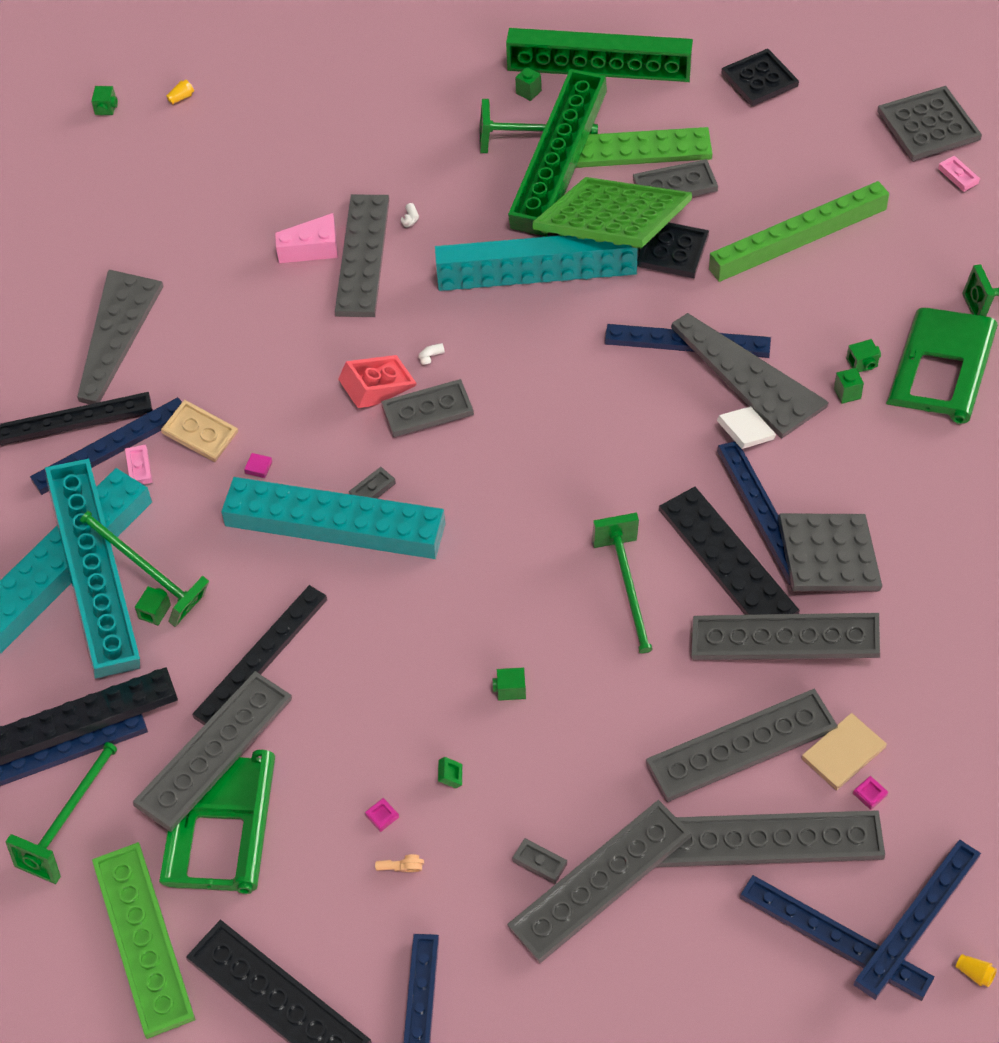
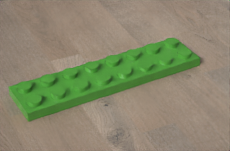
(646, 147)
(143, 941)

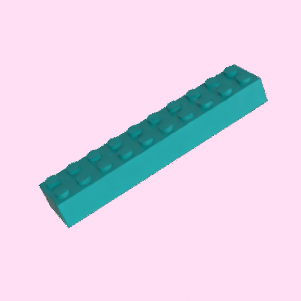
(530, 261)
(334, 517)
(44, 570)
(92, 570)

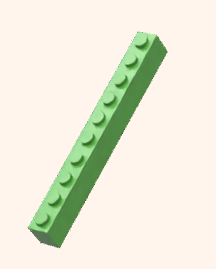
(798, 231)

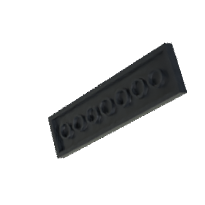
(725, 555)
(86, 715)
(269, 990)

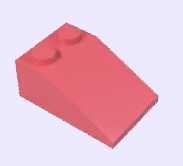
(375, 379)

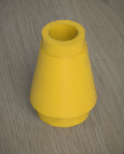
(180, 91)
(977, 970)

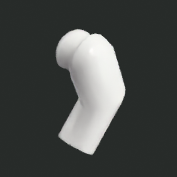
(412, 216)
(432, 350)

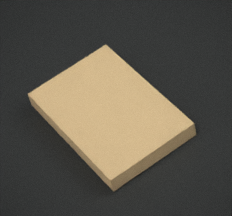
(199, 430)
(844, 751)

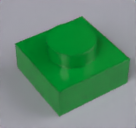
(450, 772)

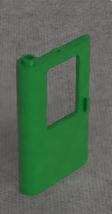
(949, 337)

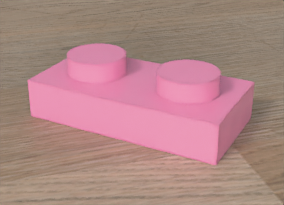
(959, 173)
(139, 464)

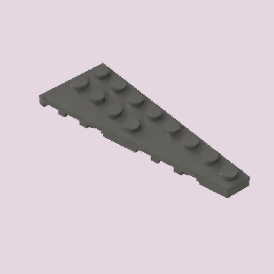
(120, 316)
(772, 394)

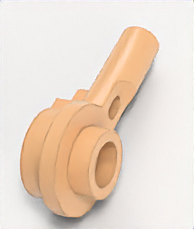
(409, 864)

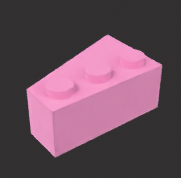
(308, 241)

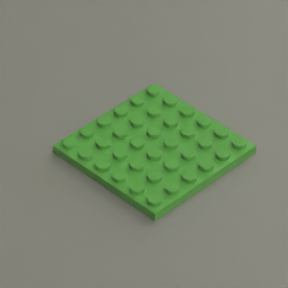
(612, 212)

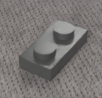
(374, 484)
(539, 860)

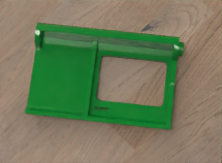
(240, 795)

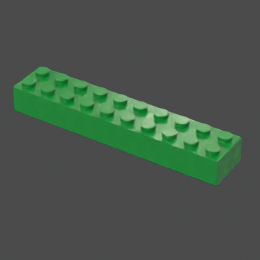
(600, 54)
(558, 148)

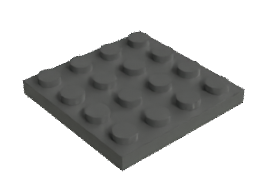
(929, 123)
(829, 552)

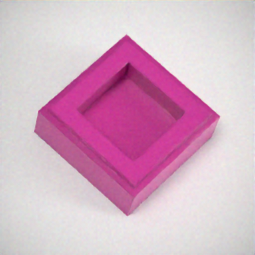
(258, 465)
(870, 792)
(382, 814)

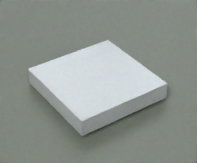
(746, 427)

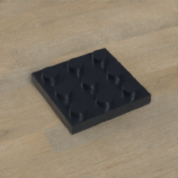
(760, 77)
(674, 250)

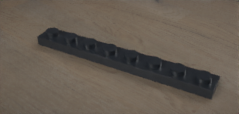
(75, 418)
(264, 651)

